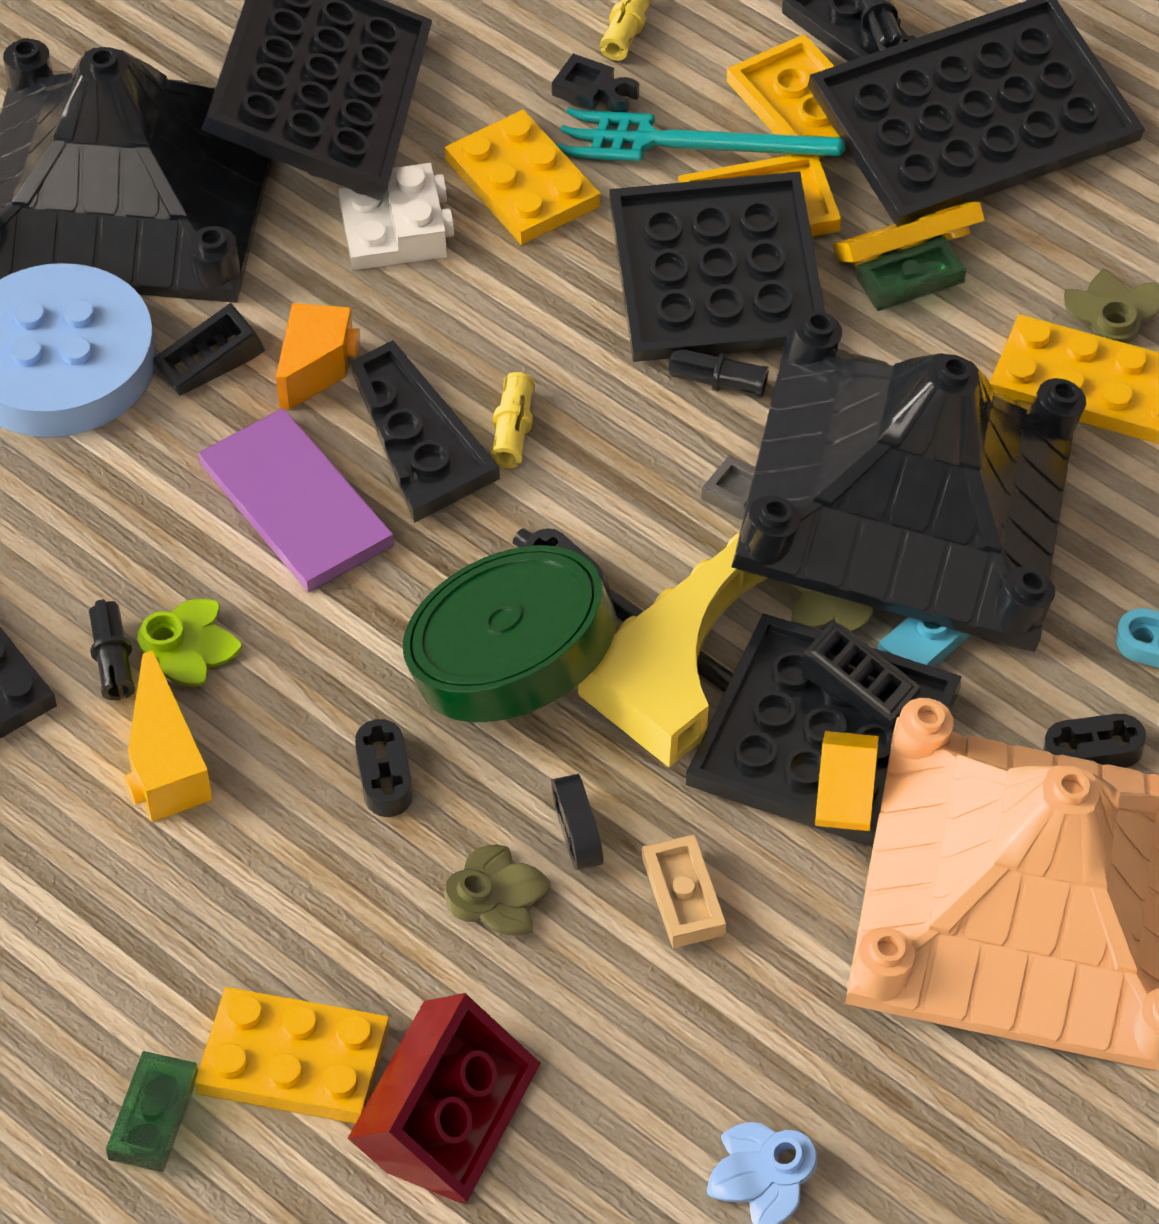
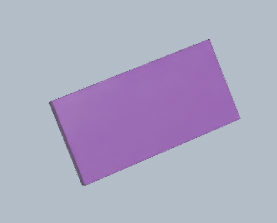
(296, 499)

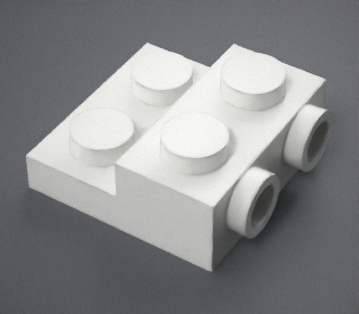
(401, 226)

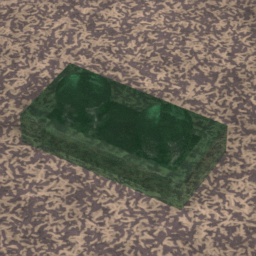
(911, 273)
(152, 1111)

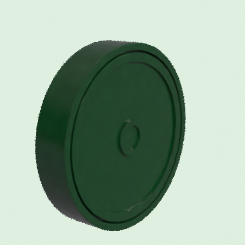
(509, 633)

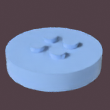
(70, 349)

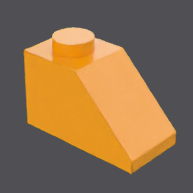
(314, 351)

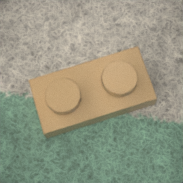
(683, 891)

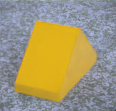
(846, 781)

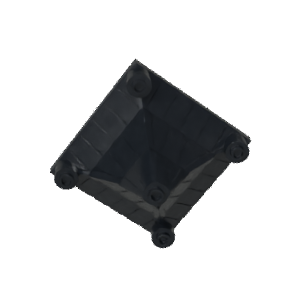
(122, 177)
(910, 486)

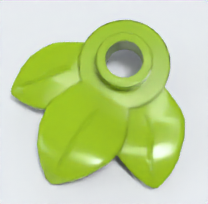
(192, 641)

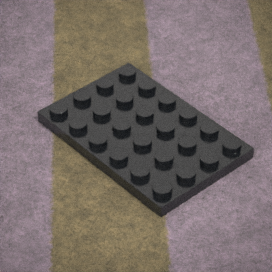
(321, 86)
(974, 109)

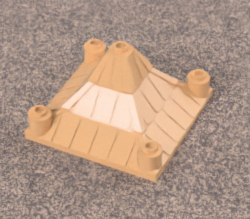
(1013, 894)

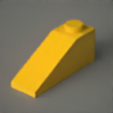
(162, 753)

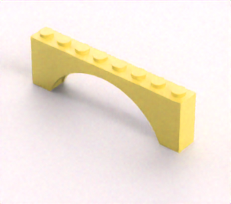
(650, 670)

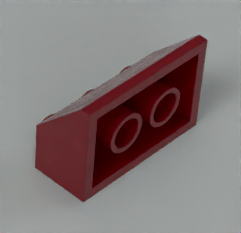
(445, 1098)

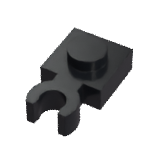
(591, 82)

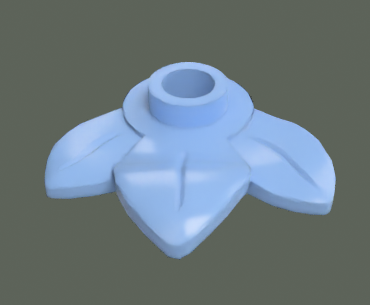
(757, 1177)

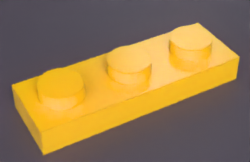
(949, 223)

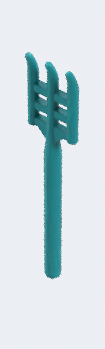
(648, 137)

